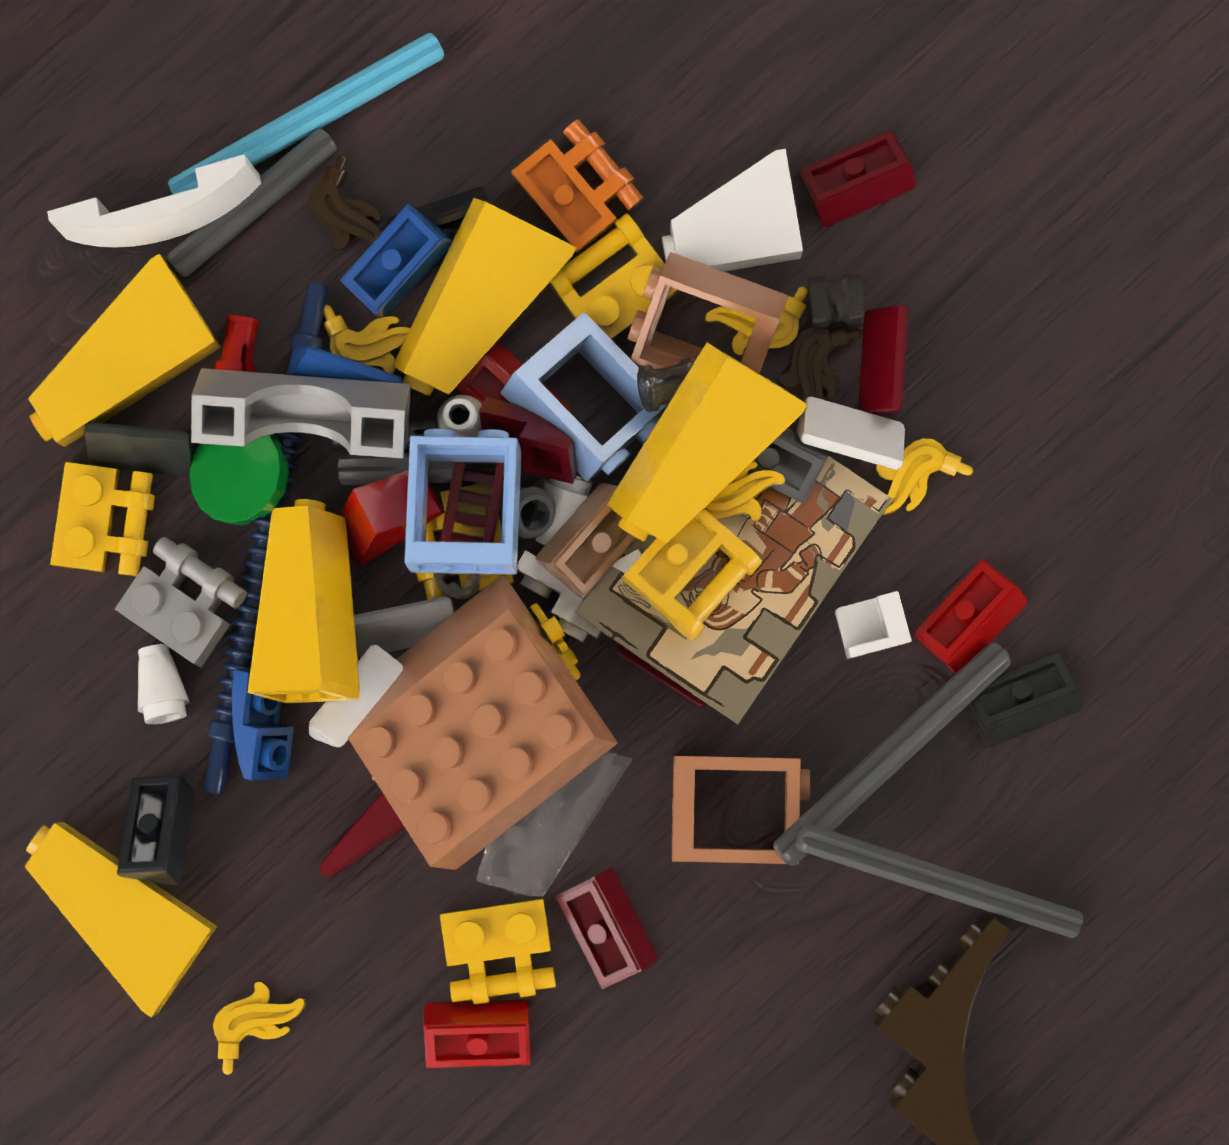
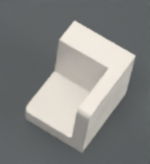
(872, 625)

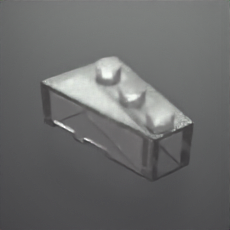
(540, 843)

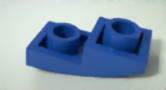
(259, 738)

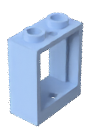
(527, 391)
(462, 556)

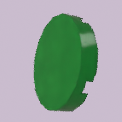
(239, 481)

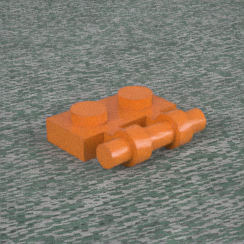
(563, 193)

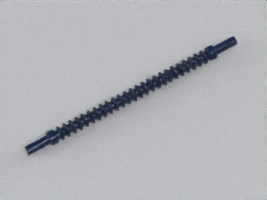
(241, 654)

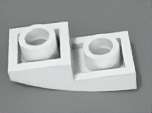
(543, 583)

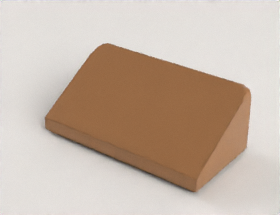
(586, 543)

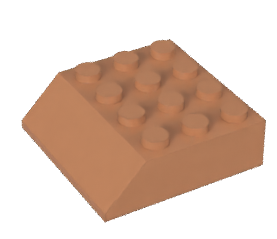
(478, 728)

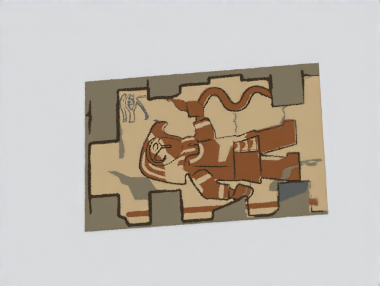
(766, 611)

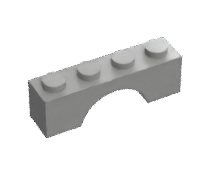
(244, 406)

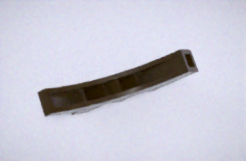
(935, 1032)

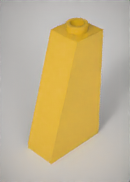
(477, 294)
(126, 354)
(701, 444)
(305, 610)
(127, 922)

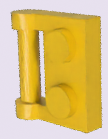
(619, 296)
(668, 568)

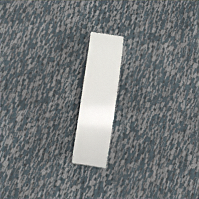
(219, 190)

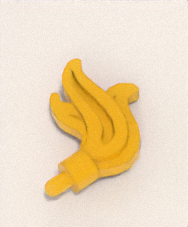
(744, 324)
(368, 346)
(919, 461)
(740, 494)
(555, 635)
(251, 1017)

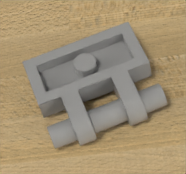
(172, 615)

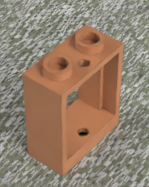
(714, 286)
(796, 789)

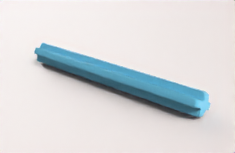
(323, 107)

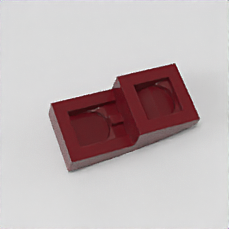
(543, 446)

